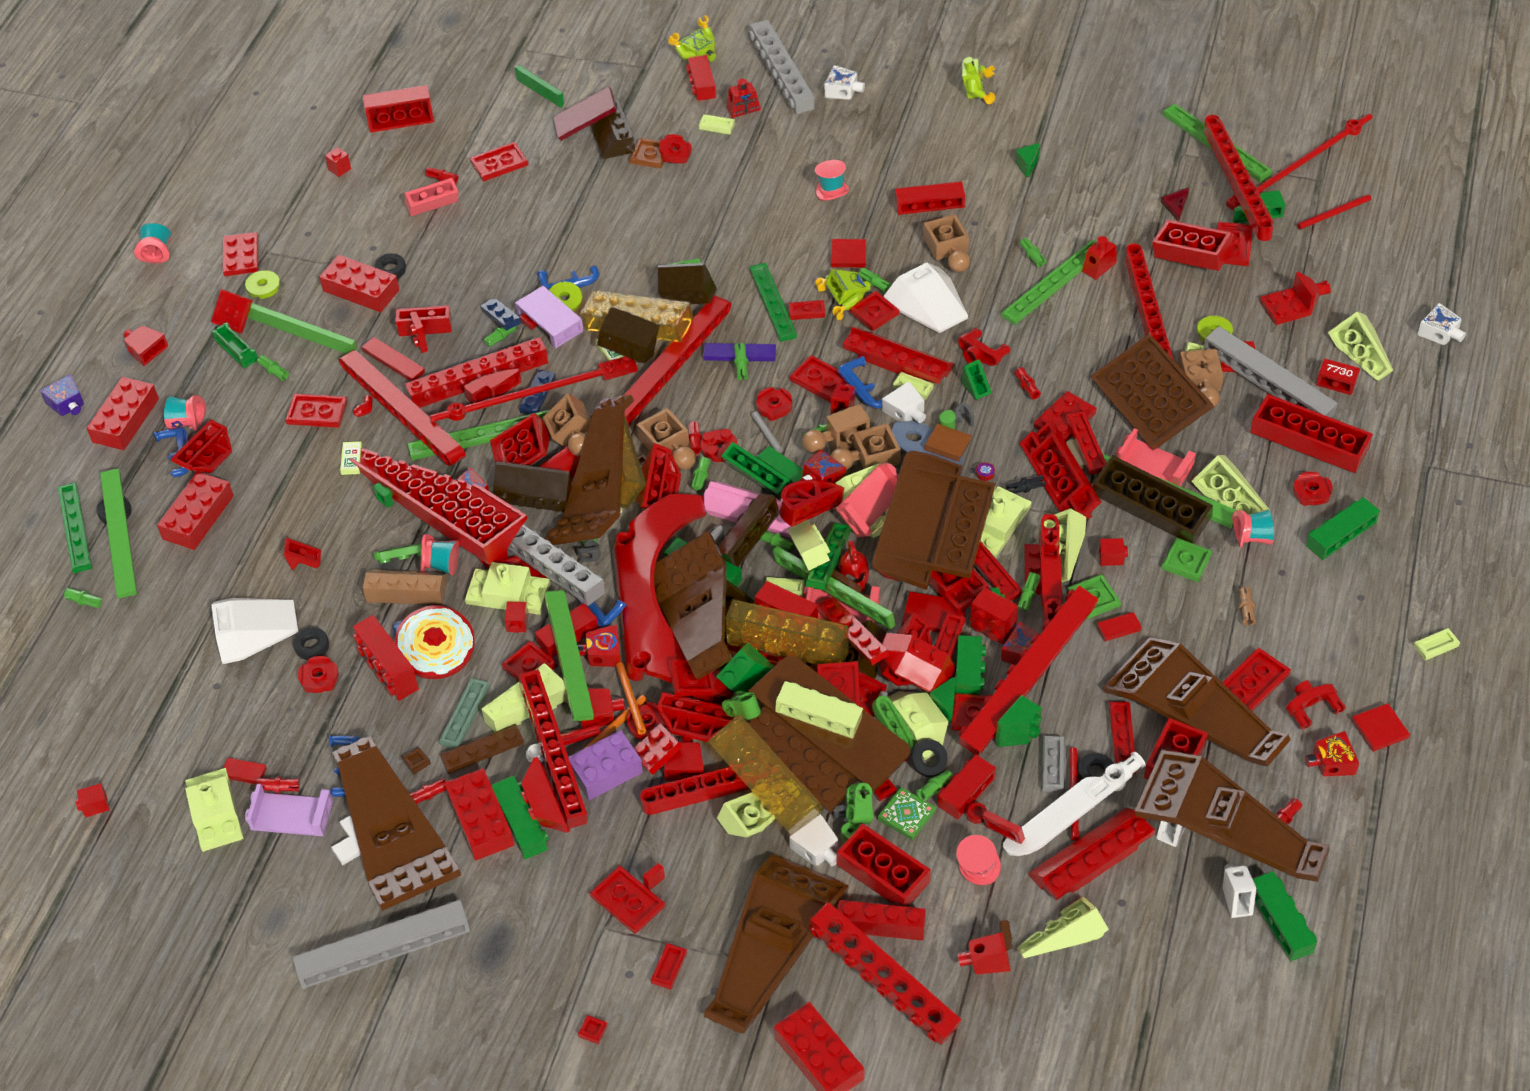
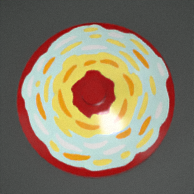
(436, 641)

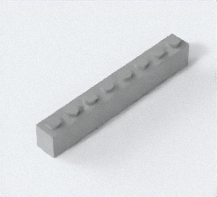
(1267, 373)
(381, 944)

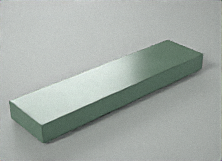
(464, 713)

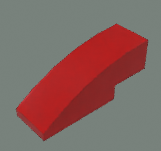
(492, 385)

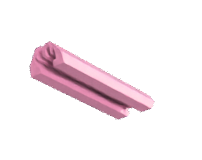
(731, 501)

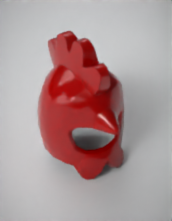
(854, 564)

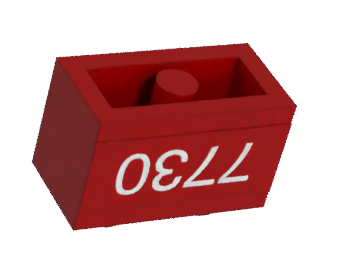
(1338, 376)

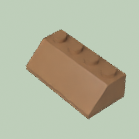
(405, 587)

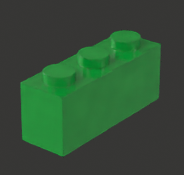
(970, 665)

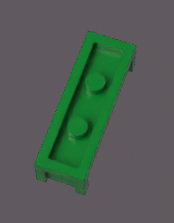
(234, 346)

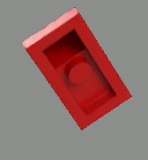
(297, 552)

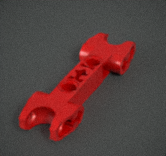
(1050, 568)

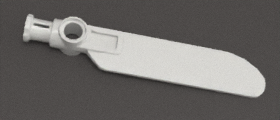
(1073, 806)

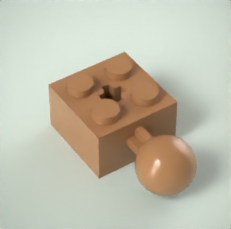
(948, 239)
(1204, 370)
(568, 423)
(839, 430)
(668, 432)
(870, 447)

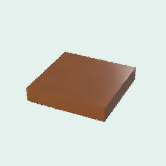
(647, 154)
(948, 442)

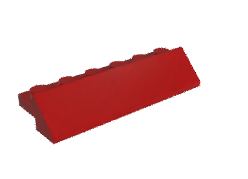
(897, 356)
(1060, 470)
(957, 590)
(1092, 854)

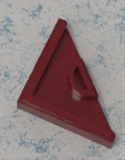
(1175, 202)

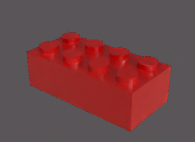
(398, 108)
(1193, 245)
(359, 283)
(122, 413)
(195, 510)
(385, 658)
(479, 814)
(883, 867)
(818, 1051)

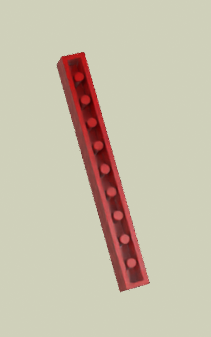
(1029, 669)

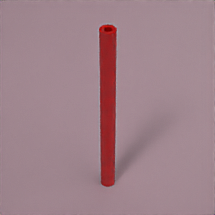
(1333, 212)
(1073, 755)

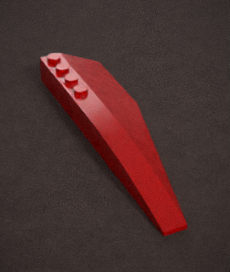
(452, 507)

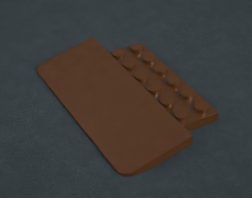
(932, 521)
(819, 757)

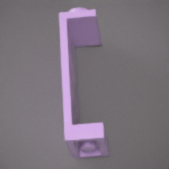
(550, 315)
(289, 813)

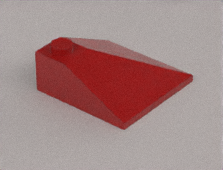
(522, 442)

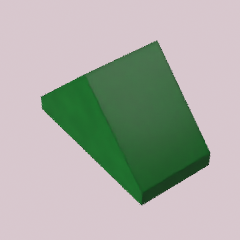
(1027, 158)
(975, 380)
(944, 698)

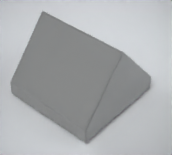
(717, 533)

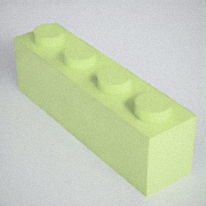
(809, 544)
(819, 709)

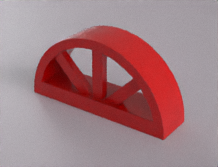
(810, 500)

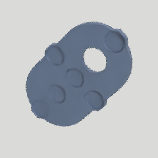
(901, 429)

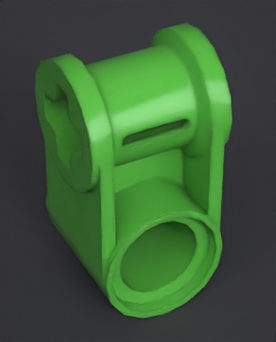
(743, 704)
(859, 805)

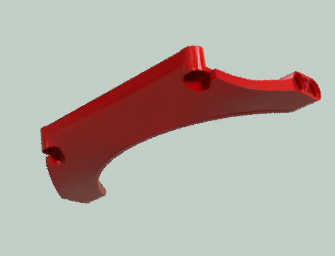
(645, 632)

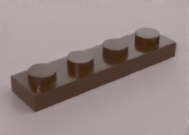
(482, 749)

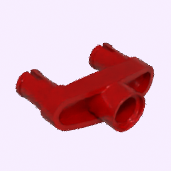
(977, 350)
(1308, 696)

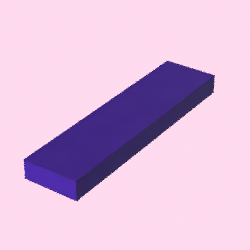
(726, 352)

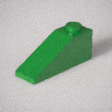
(1273, 201)

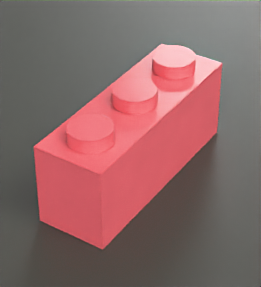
(431, 197)

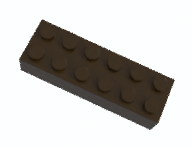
(1153, 499)

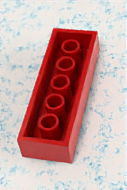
(1311, 433)

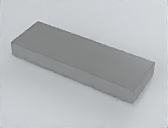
(1053, 763)

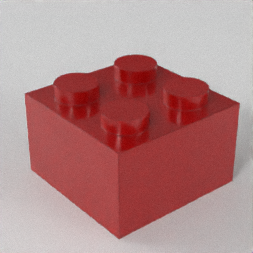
(993, 616)

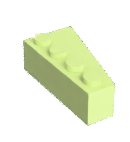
(510, 706)

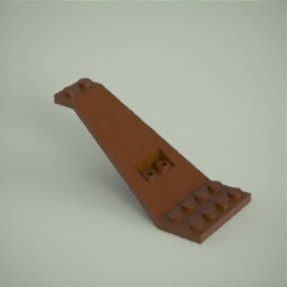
(597, 485)
(683, 582)
(1183, 689)
(1194, 795)
(393, 835)
(769, 938)

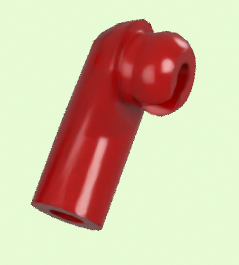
(364, 408)

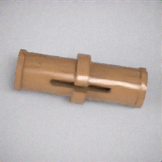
(1247, 606)

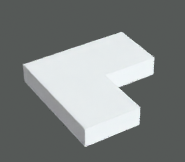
(348, 848)

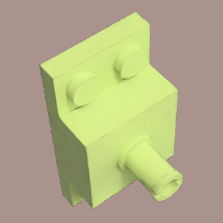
(1003, 519)
(507, 584)
(213, 809)

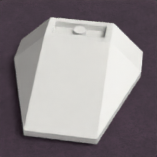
(928, 298)
(251, 625)

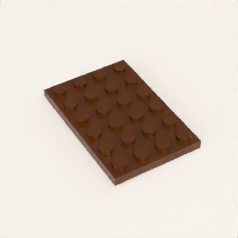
(1151, 391)

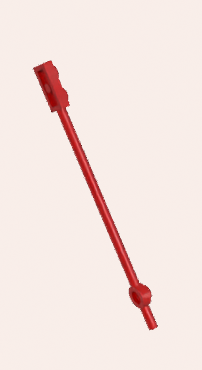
(1352, 127)
(608, 370)

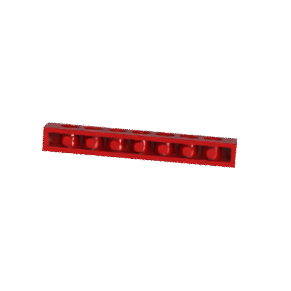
(451, 380)
(552, 748)
(830, 917)

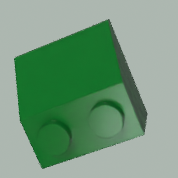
(745, 669)
(1019, 723)

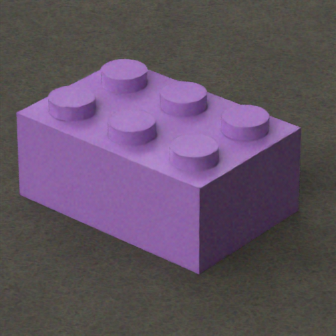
(605, 765)

